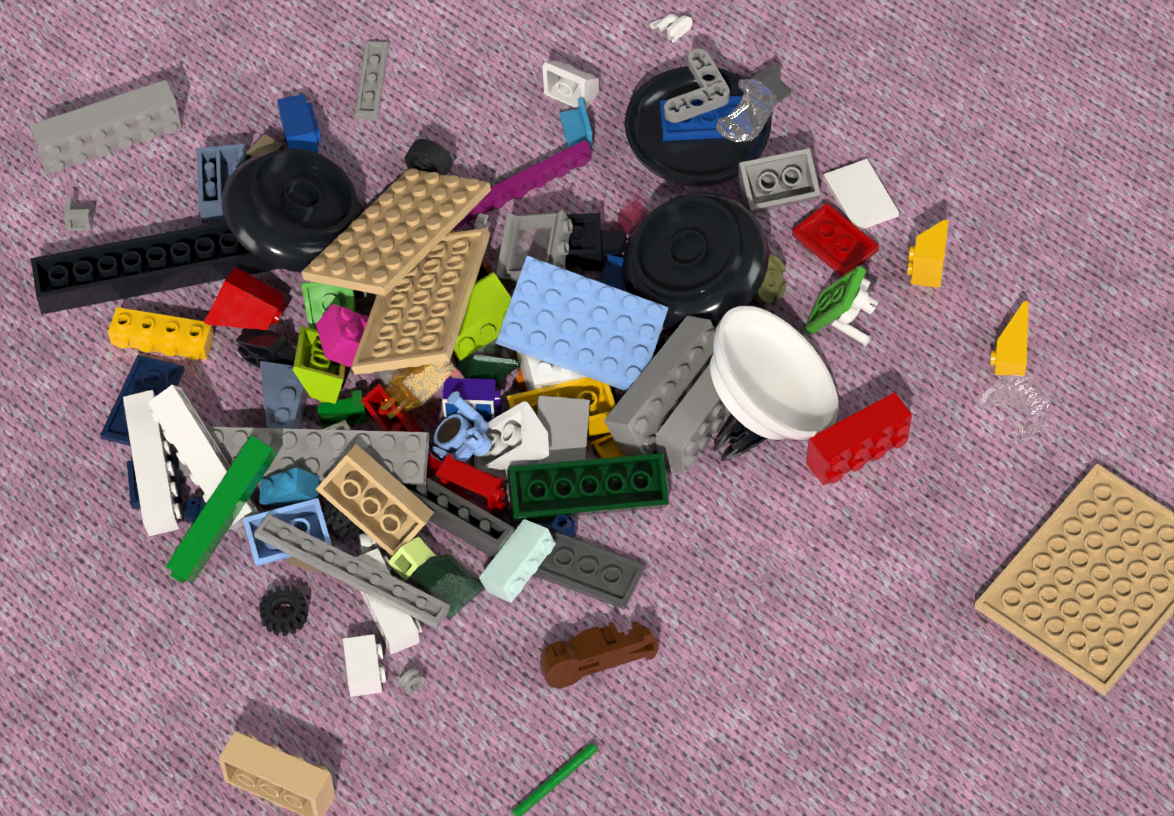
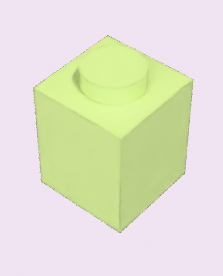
(410, 557)

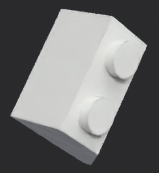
(569, 84)

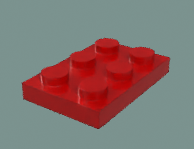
(835, 240)

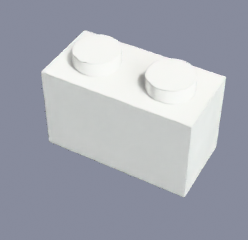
(363, 666)

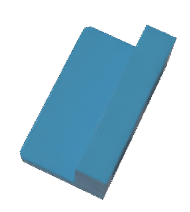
(576, 125)

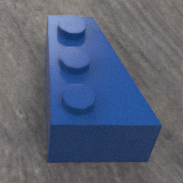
(299, 123)

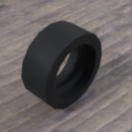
(426, 149)

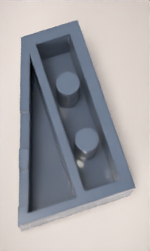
(213, 170)
(283, 396)

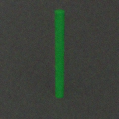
(554, 780)

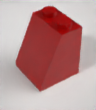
(246, 303)

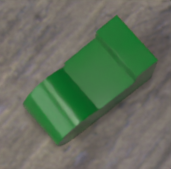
(346, 409)

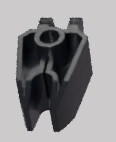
(265, 346)
(740, 437)

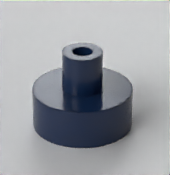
(192, 508)

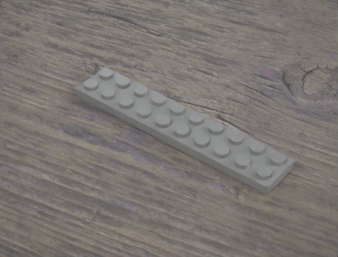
(321, 450)

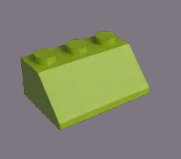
(483, 316)
(317, 374)

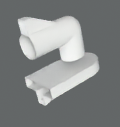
(674, 25)

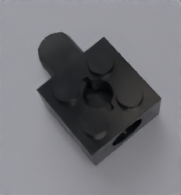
(592, 241)

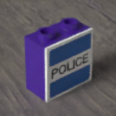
(478, 393)

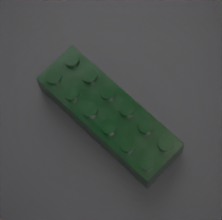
(587, 487)

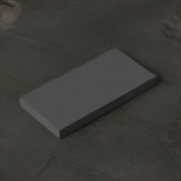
(591, 570)

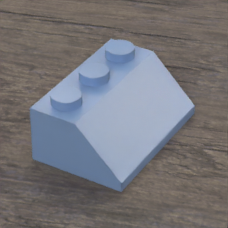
(304, 516)

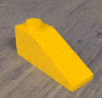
(1011, 346)

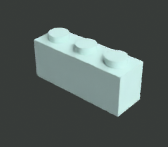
(517, 560)

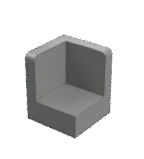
(77, 216)

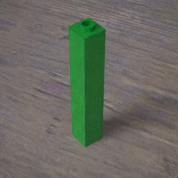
(221, 510)

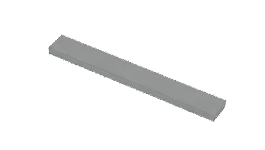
(352, 571)

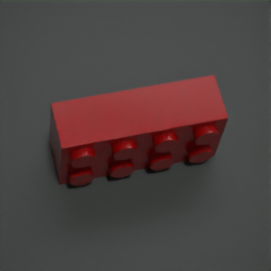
(859, 439)

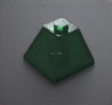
(486, 367)
(447, 581)

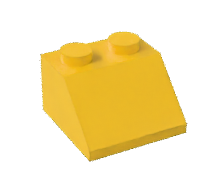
(928, 255)

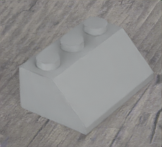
(778, 181)

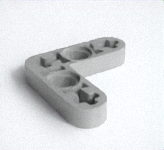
(707, 88)

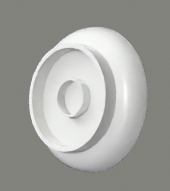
(771, 376)

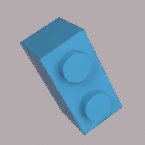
(288, 488)

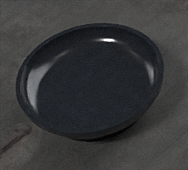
(685, 161)
(289, 206)
(696, 257)

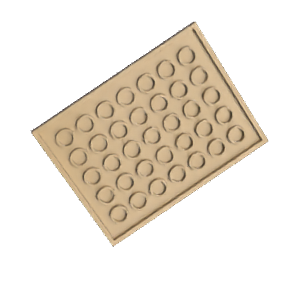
(1091, 581)

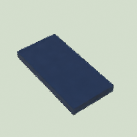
(144, 376)

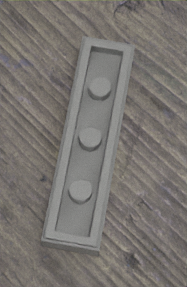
(371, 80)

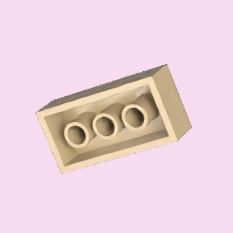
(374, 500)
(277, 776)

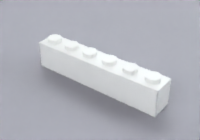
(194, 445)
(151, 466)

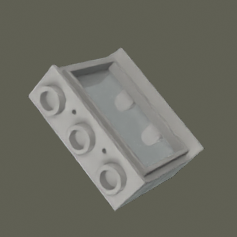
(532, 235)

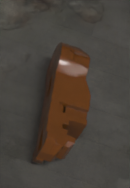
(594, 651)

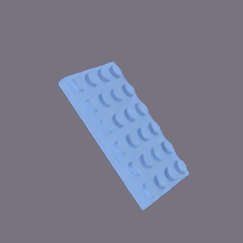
(581, 324)

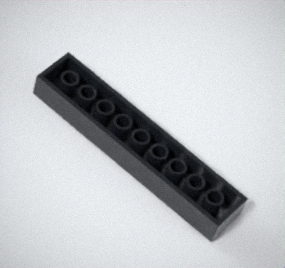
(140, 267)

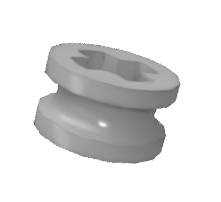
(411, 681)

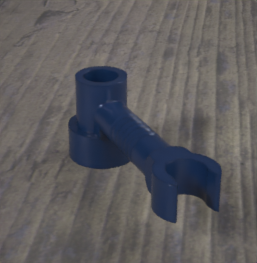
(569, 529)

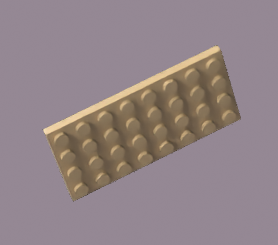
(396, 231)
(425, 310)

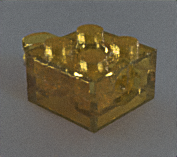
(415, 386)

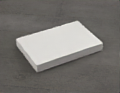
(860, 194)

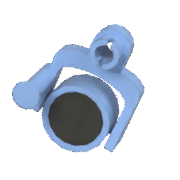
(458, 436)

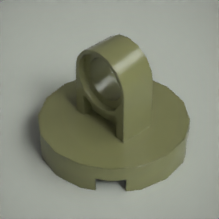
(773, 284)

